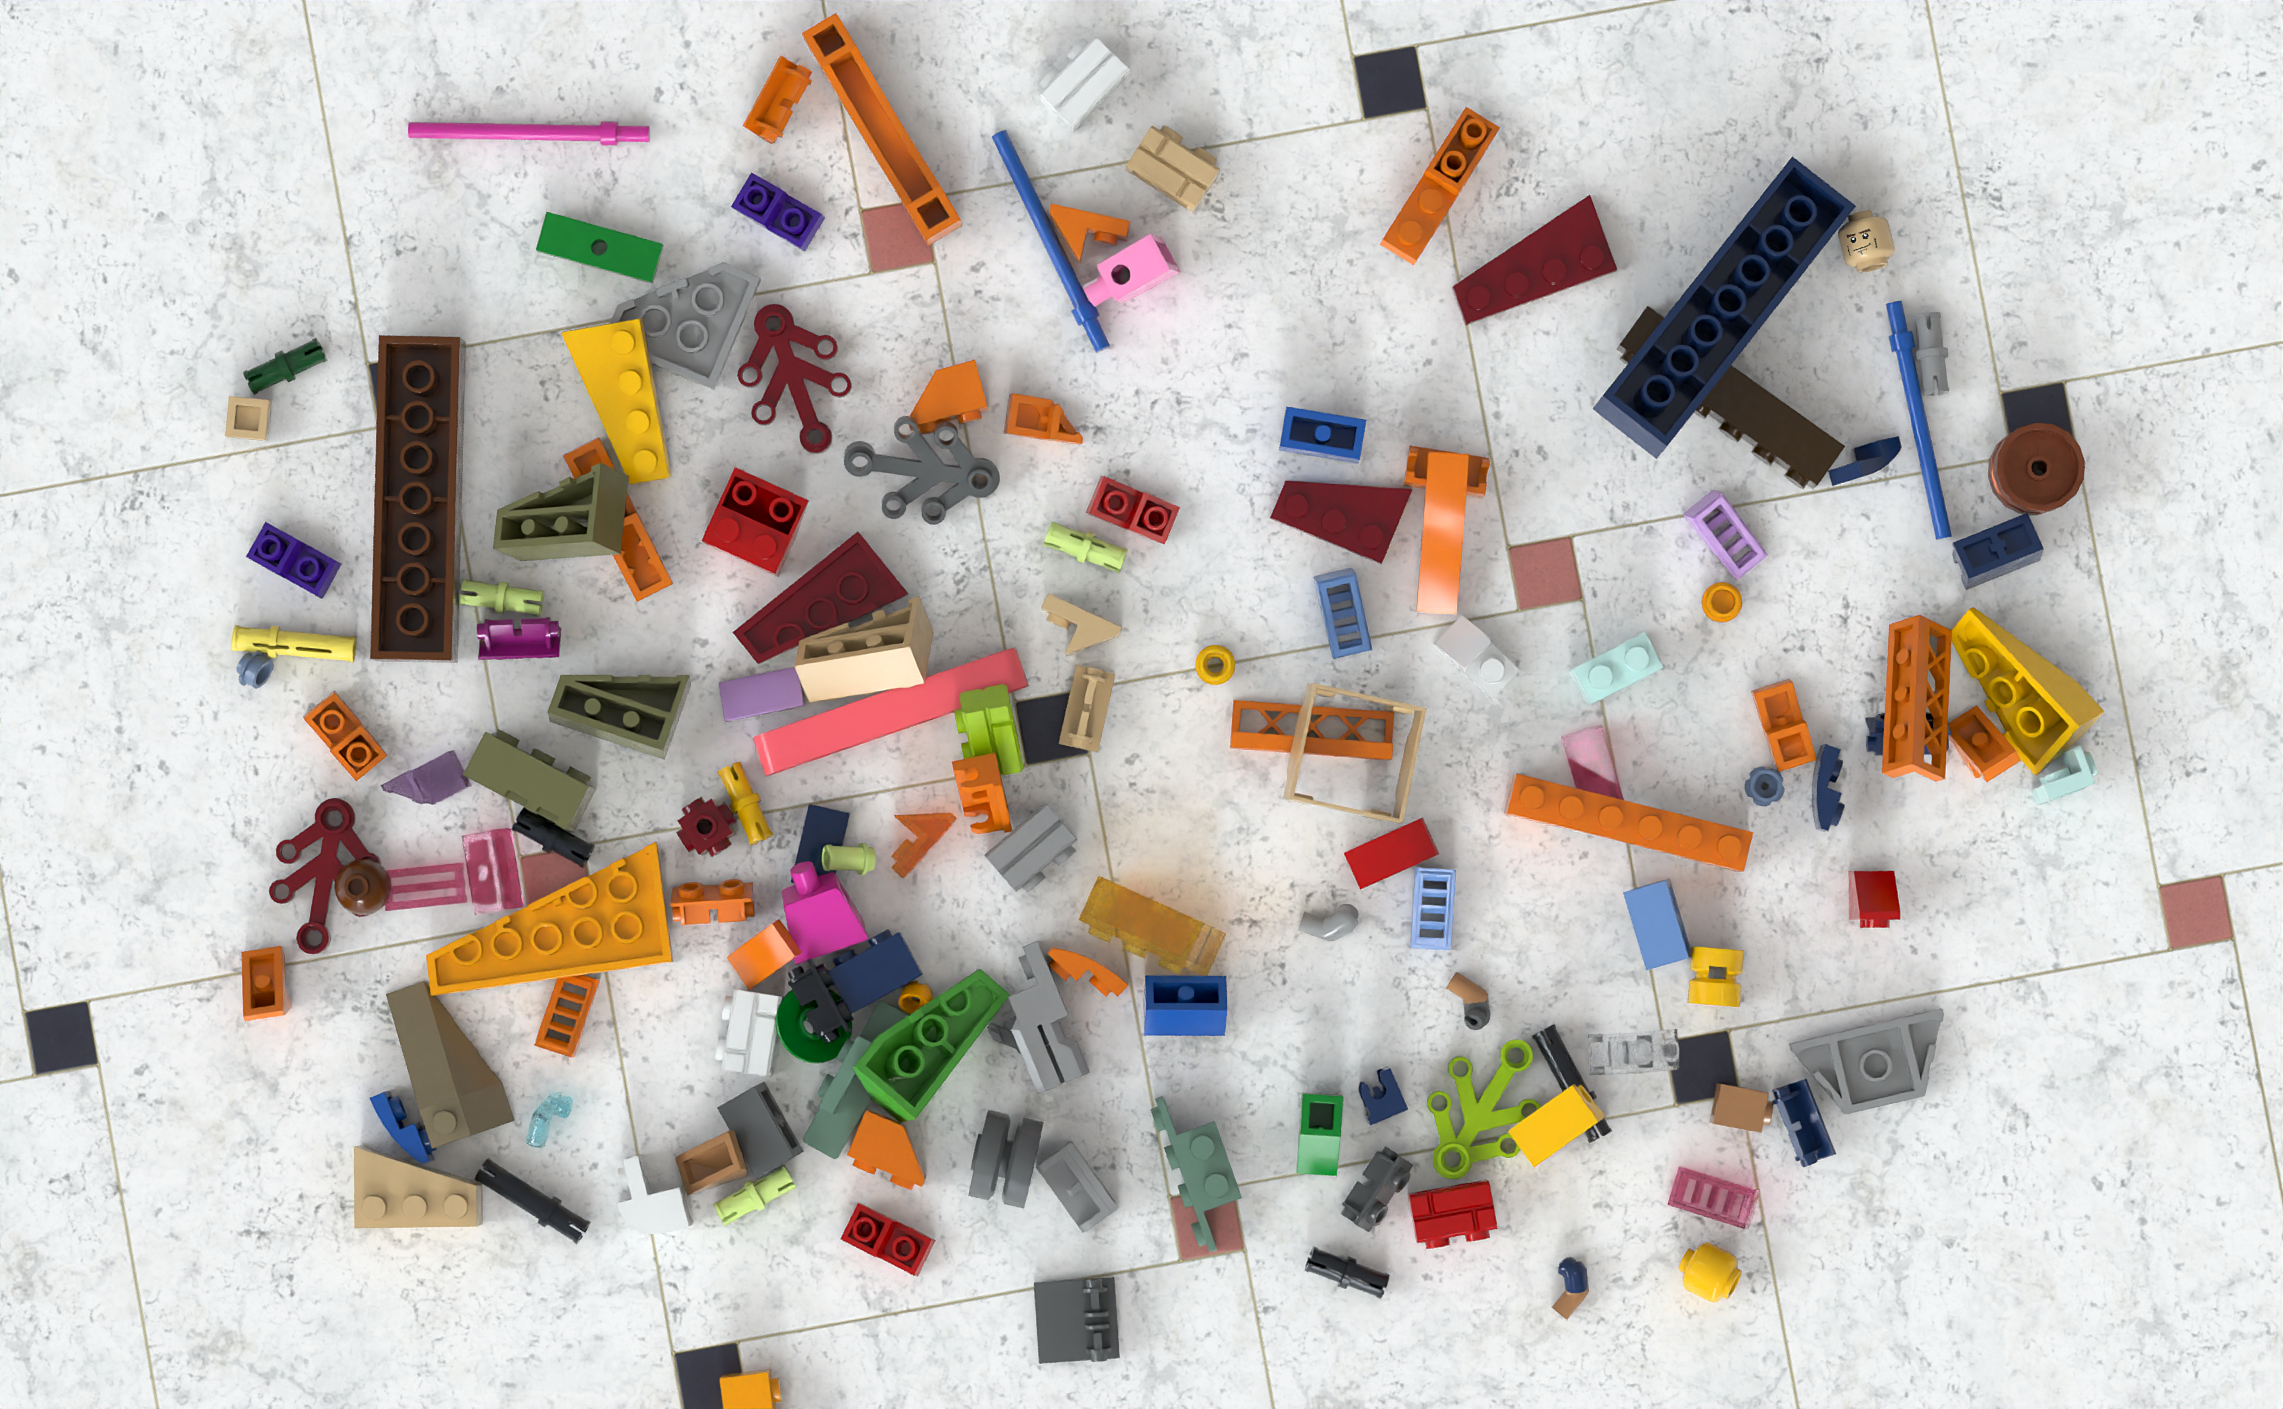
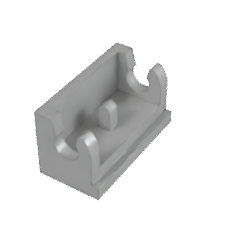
(1077, 1187)

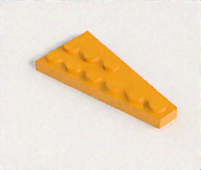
(582, 929)

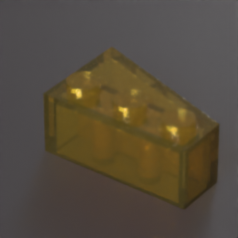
(1151, 928)

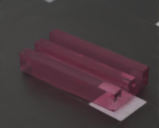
(459, 883)

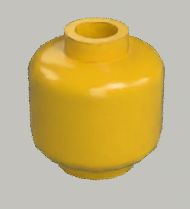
(1710, 1272)

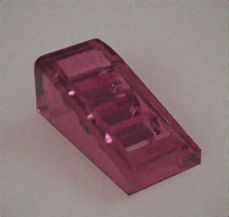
(1748, 1204)

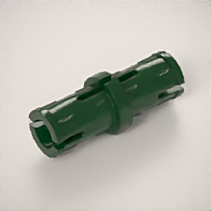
(285, 366)

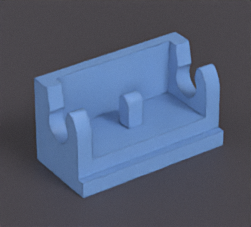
(1658, 924)

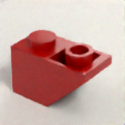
(1873, 898)

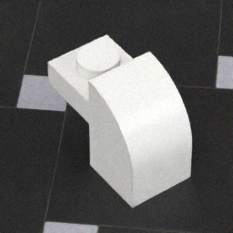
(649, 1211)

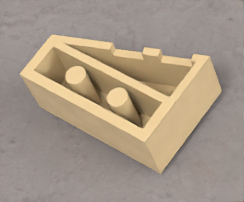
(868, 657)
(410, 1195)

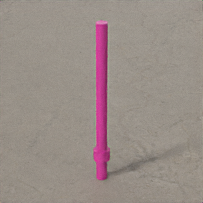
(607, 132)

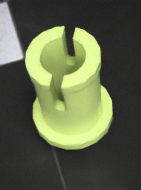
(849, 858)

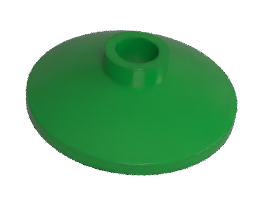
(797, 1039)

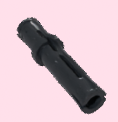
(1566, 1071)
(533, 1201)

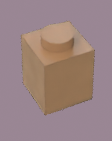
(1741, 1108)

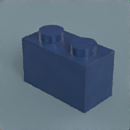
(875, 971)

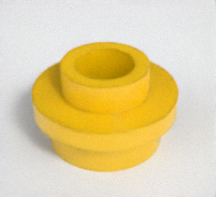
(1224, 655)

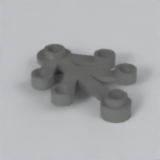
(928, 470)

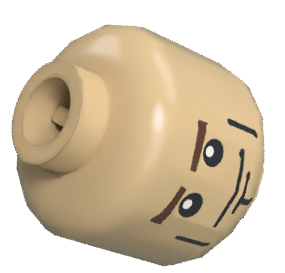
(1866, 241)

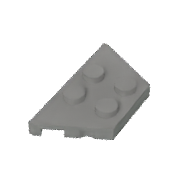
(1873, 1062)

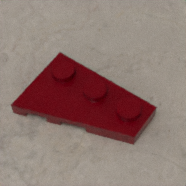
(1343, 515)

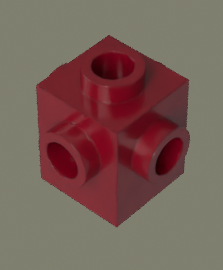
(722, 830)

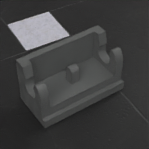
(760, 1129)

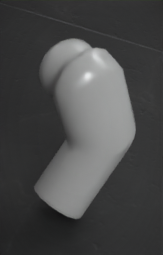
(1332, 927)

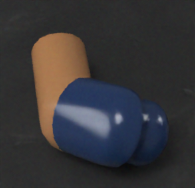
(1575, 1284)

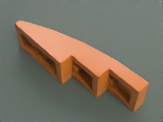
(1442, 532)
(638, 557)

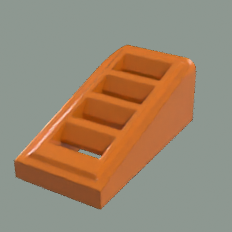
(576, 1032)

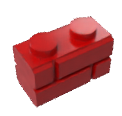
(1452, 1212)

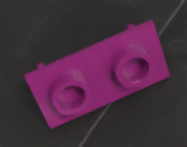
(533, 640)

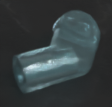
(541, 1118)

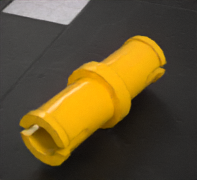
(745, 803)

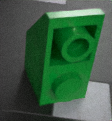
(1319, 1133)

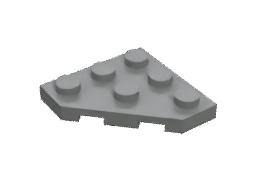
(694, 321)

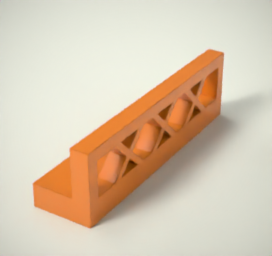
(1909, 696)
(1313, 745)

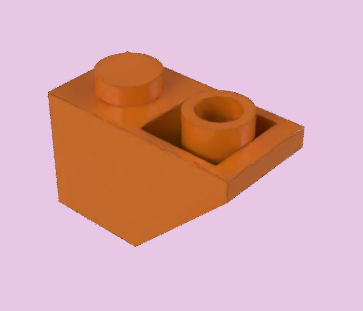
(950, 395)
(886, 1146)

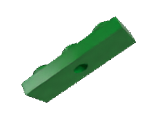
(576, 240)

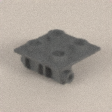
(1076, 1320)

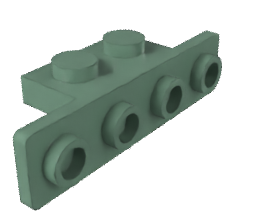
(844, 1094)
(1204, 1169)

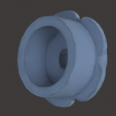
(254, 669)
(1772, 778)

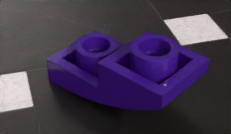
(778, 212)
(293, 560)

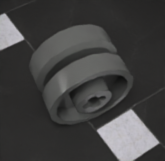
(1005, 1158)

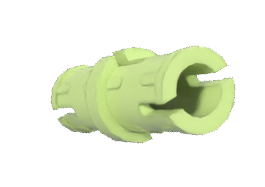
(1085, 547)
(501, 597)
(754, 1195)

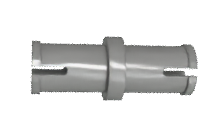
(1931, 354)

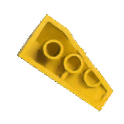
(2032, 697)

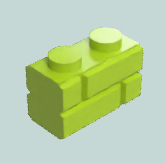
(990, 727)

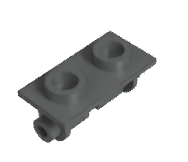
(1371, 1204)

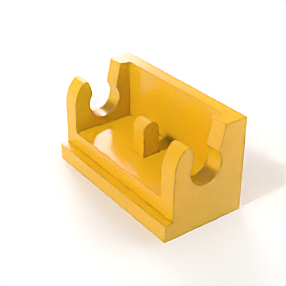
(1556, 1124)

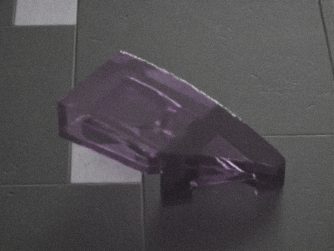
(431, 781)

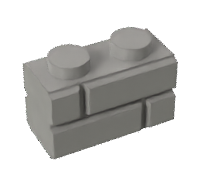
(1032, 848)

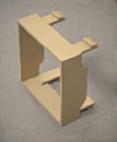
(1408, 760)

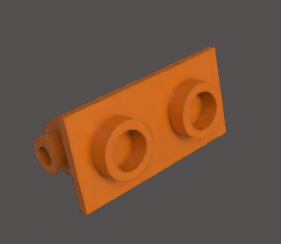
(776, 99)
(693, 902)

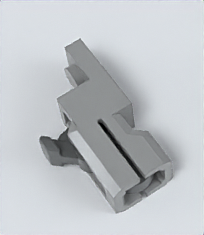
(1038, 1025)

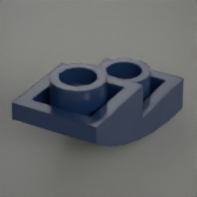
(1825, 801)

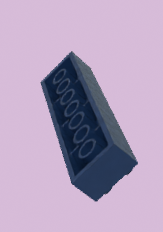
(1724, 307)

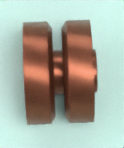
(2057, 457)

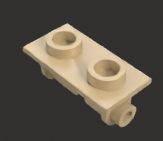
(1087, 708)

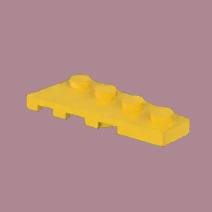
(622, 388)

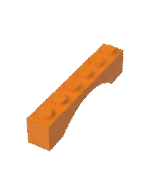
(881, 129)
(1628, 822)

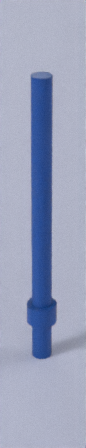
(1083, 311)
(1902, 343)

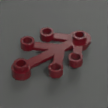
(791, 371)
(323, 867)

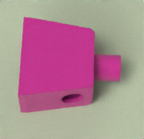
(820, 913)

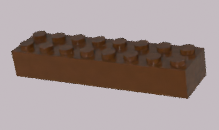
(418, 499)

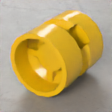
(1715, 991)

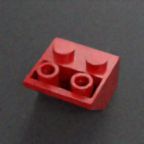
(756, 522)

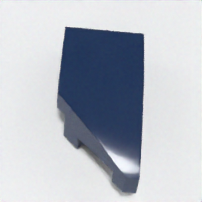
(1869, 460)

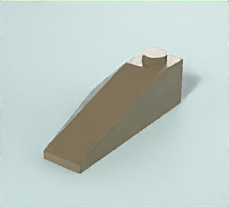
(448, 1075)

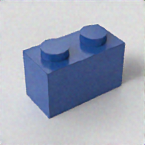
(1322, 435)
(1185, 1005)

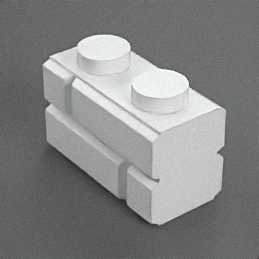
(1083, 82)
(750, 1032)

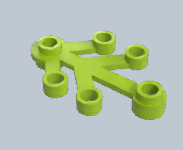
(1478, 1114)

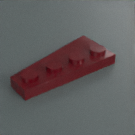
(1544, 263)
(833, 592)

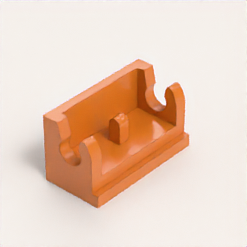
(1417, 469)
(982, 792)

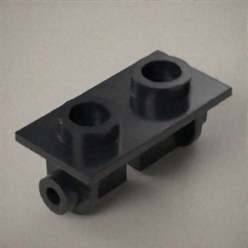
(815, 985)

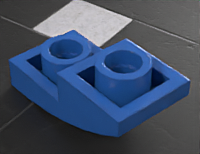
(410, 1138)

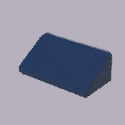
(821, 828)

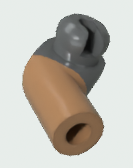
(1474, 1000)

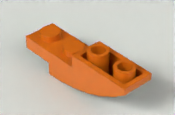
(1440, 186)

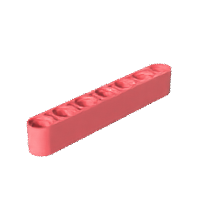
(884, 713)

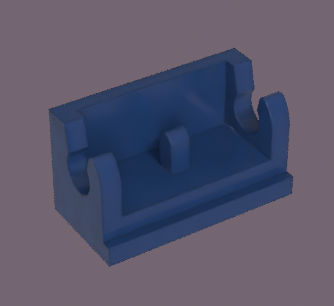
(1997, 551)
(1386, 1102)

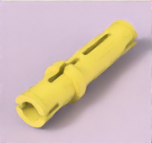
(291, 643)

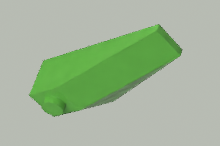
(921, 1050)

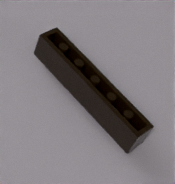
(1755, 416)

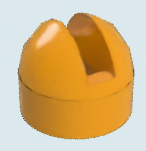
(911, 990)

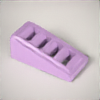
(1706, 505)

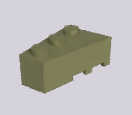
(566, 522)
(622, 710)
(530, 779)

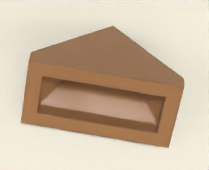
(712, 1164)

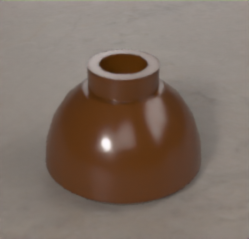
(362, 886)

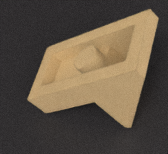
(1090, 628)

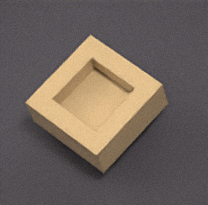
(248, 418)

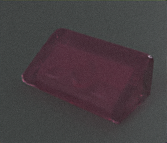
(1591, 762)
(492, 871)

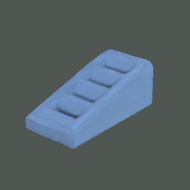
(1333, 579)
(1432, 874)

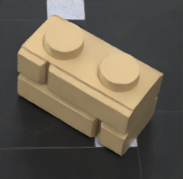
(1173, 167)

